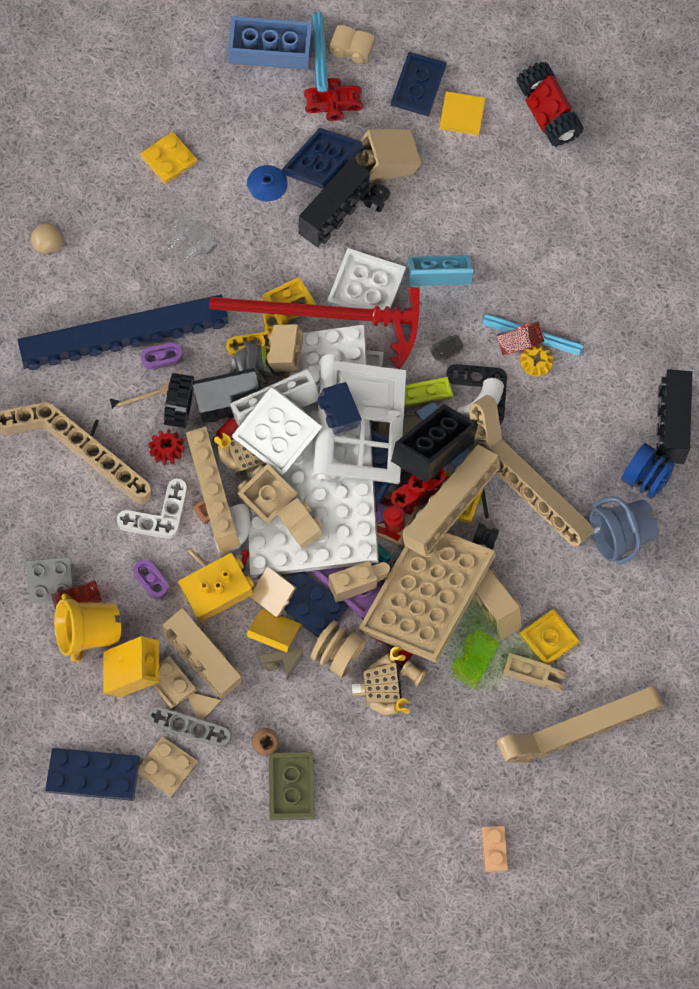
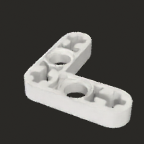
(165, 518)

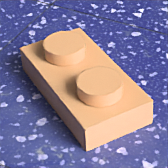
(494, 849)

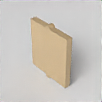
(273, 591)

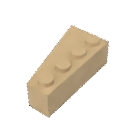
(498, 605)
(201, 653)

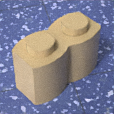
(352, 44)
(300, 523)

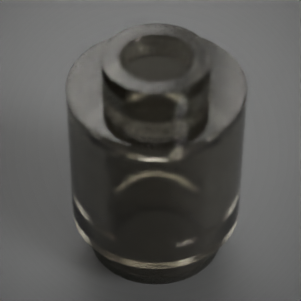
(447, 348)

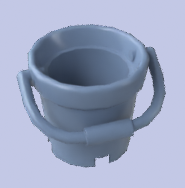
(622, 528)

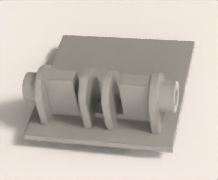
(48, 577)

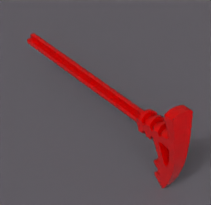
(374, 315)

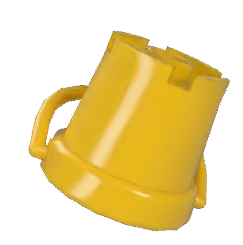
(85, 626)

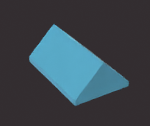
(440, 270)

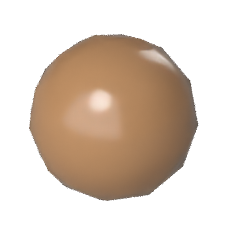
(261, 737)

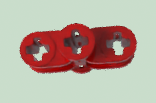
(340, 99)
(414, 491)

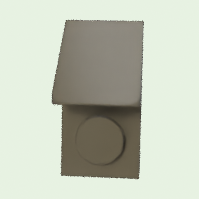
(288, 659)

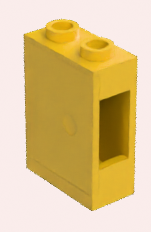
(216, 587)
(131, 666)

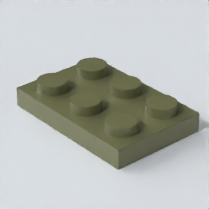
(291, 786)

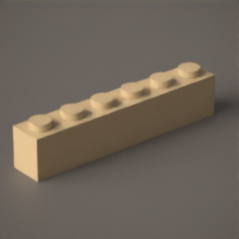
(213, 489)
(451, 500)

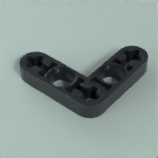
(486, 372)

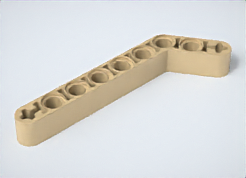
(82, 449)
(524, 478)
(524, 747)

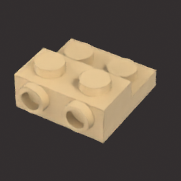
(266, 493)

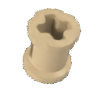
(413, 673)

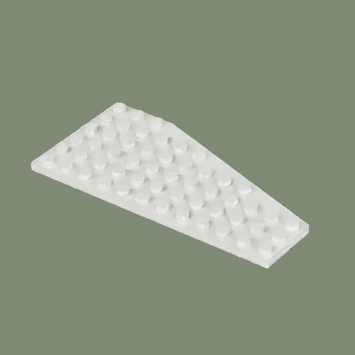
(342, 505)

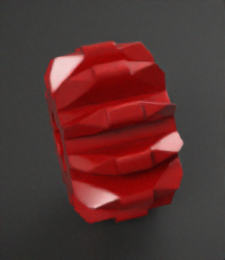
(168, 453)

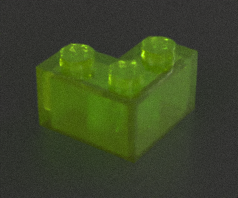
(479, 653)

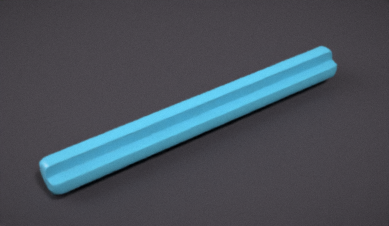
(320, 52)
(550, 339)

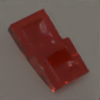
(521, 338)
(81, 593)

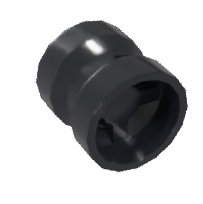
(377, 196)
(481, 533)

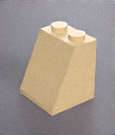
(388, 154)

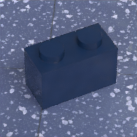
(339, 408)

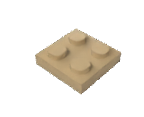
(167, 766)

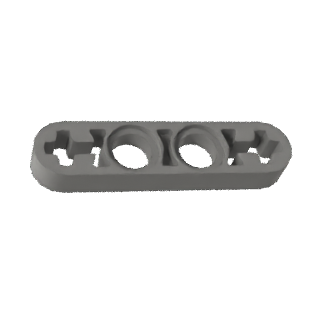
(190, 724)

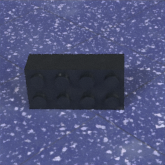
(334, 203)
(674, 415)
(434, 442)

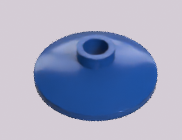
(267, 190)

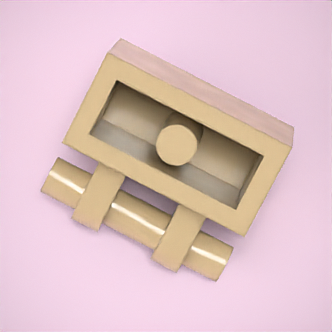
(285, 348)

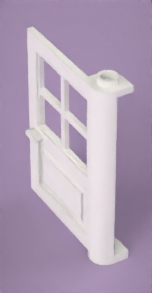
(378, 397)

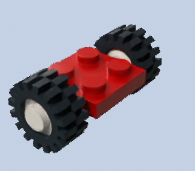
(549, 104)

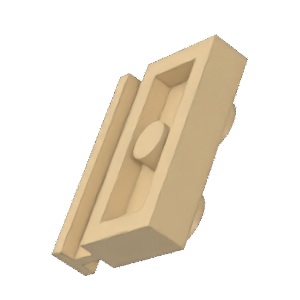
(173, 684)

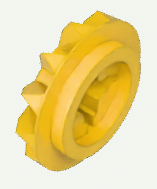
(541, 368)

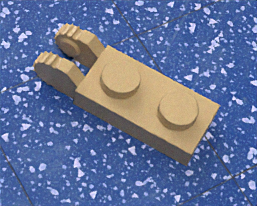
(533, 672)

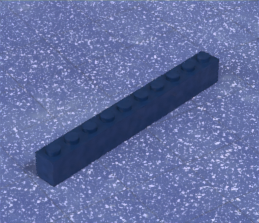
(120, 332)

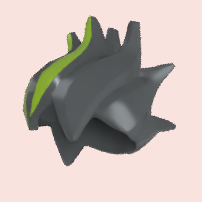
(252, 357)

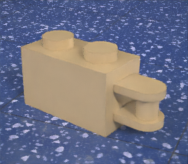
(357, 580)

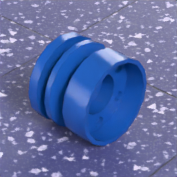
(648, 471)

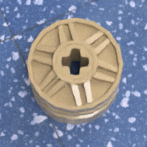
(334, 647)

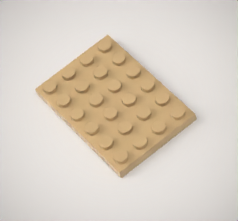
(427, 596)

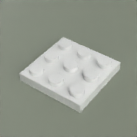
(365, 282)
(277, 430)

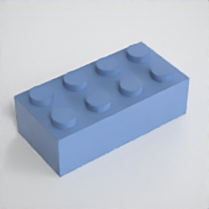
(269, 42)

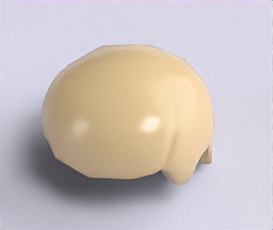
(46, 238)

